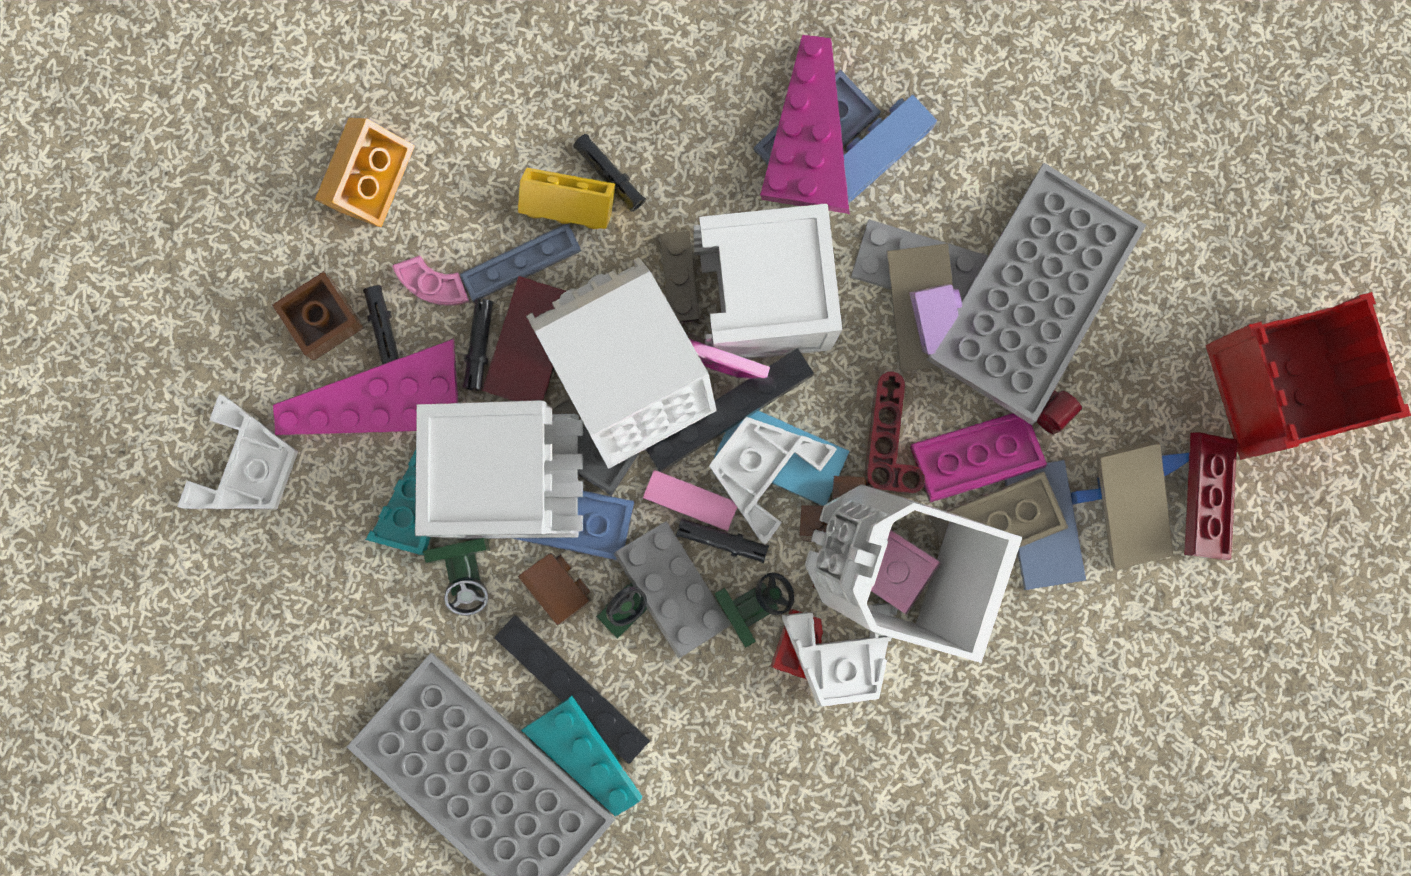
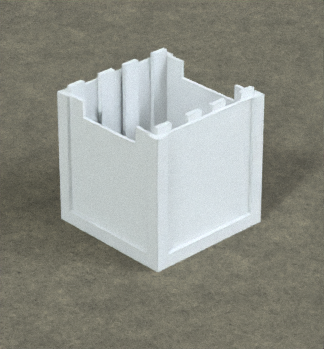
(771, 280)
(497, 471)

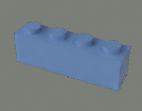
(885, 143)

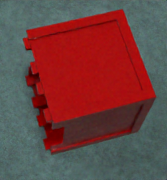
(1306, 377)

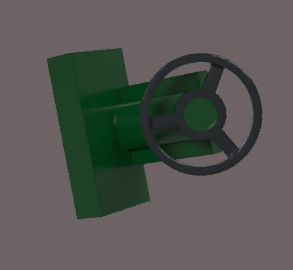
(462, 573)
(755, 605)
(623, 610)

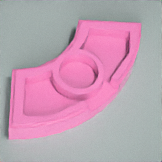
(431, 285)

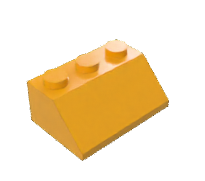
(364, 171)

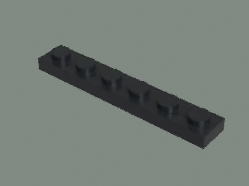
(733, 409)
(567, 682)

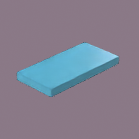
(797, 474)

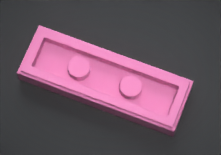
(690, 500)

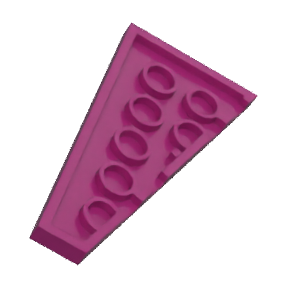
(808, 144)
(374, 399)

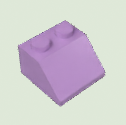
(935, 314)

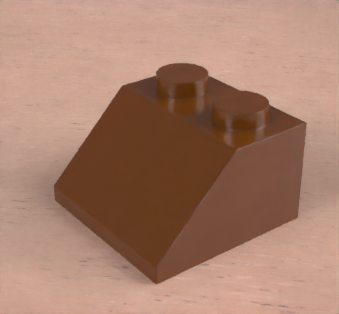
(556, 588)

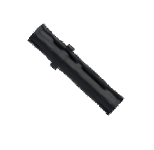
(609, 172)
(374, 297)
(476, 356)
(721, 540)

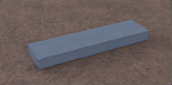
(520, 261)

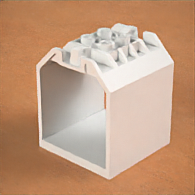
(625, 362)
(960, 595)

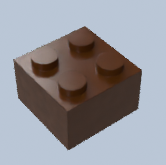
(318, 316)

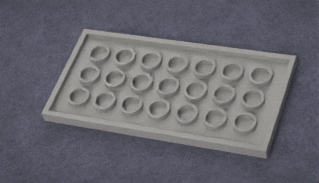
(1037, 293)
(479, 778)

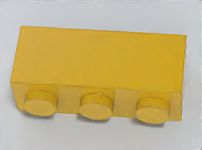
(565, 198)

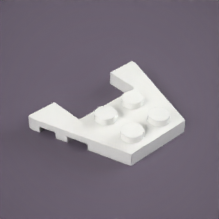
(754, 460)
(255, 468)
(840, 669)

